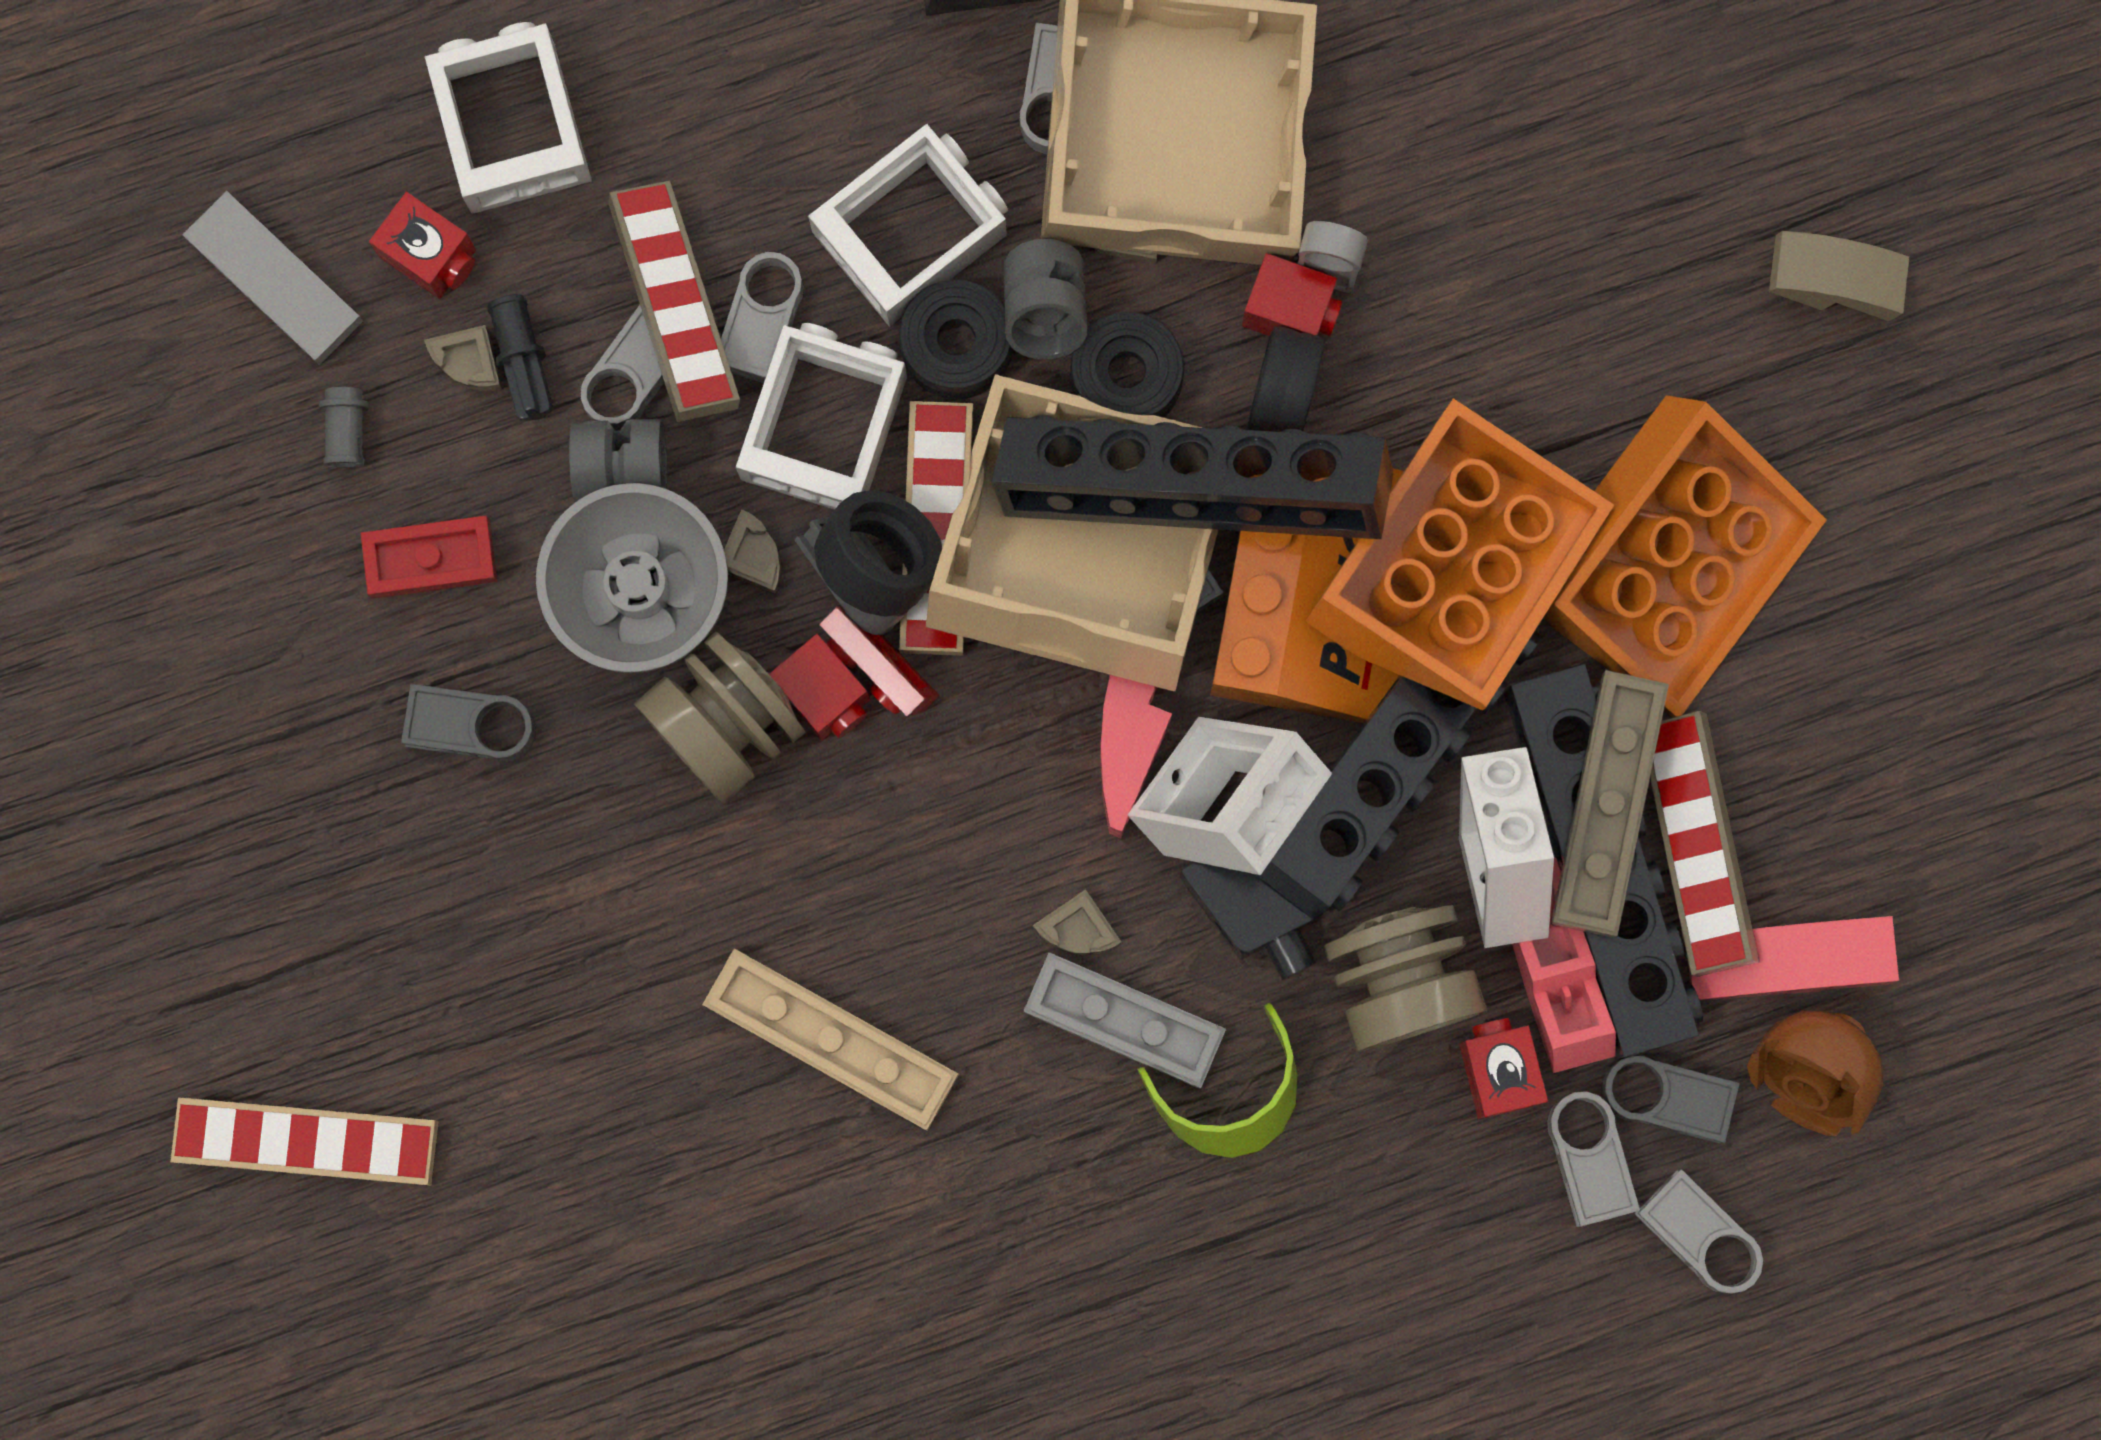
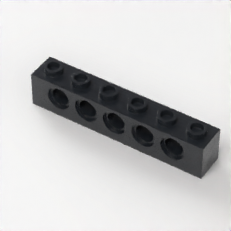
(1220, 496)
(1301, 865)
(1639, 1025)

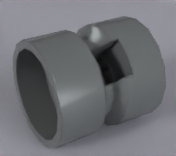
(1045, 299)
(615, 457)

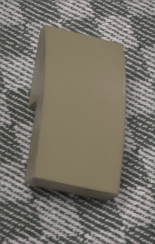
(1840, 271)

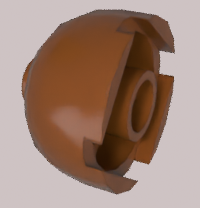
(1820, 1070)

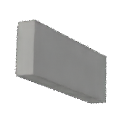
(272, 277)
(1124, 1020)

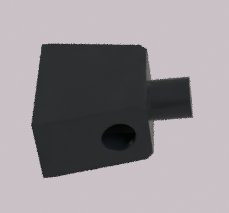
(1251, 915)

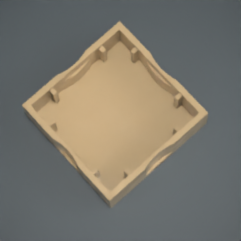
(1180, 127)
(1065, 588)

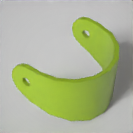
(1245, 1135)

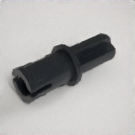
(520, 357)

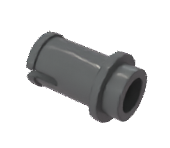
(343, 426)

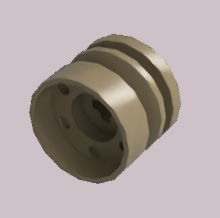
(720, 716)
(1404, 977)

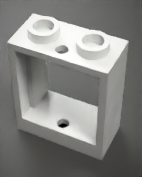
(947, 160)
(526, 174)
(797, 478)
(1258, 816)
(1506, 846)

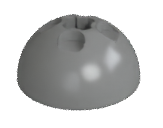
(603, 559)

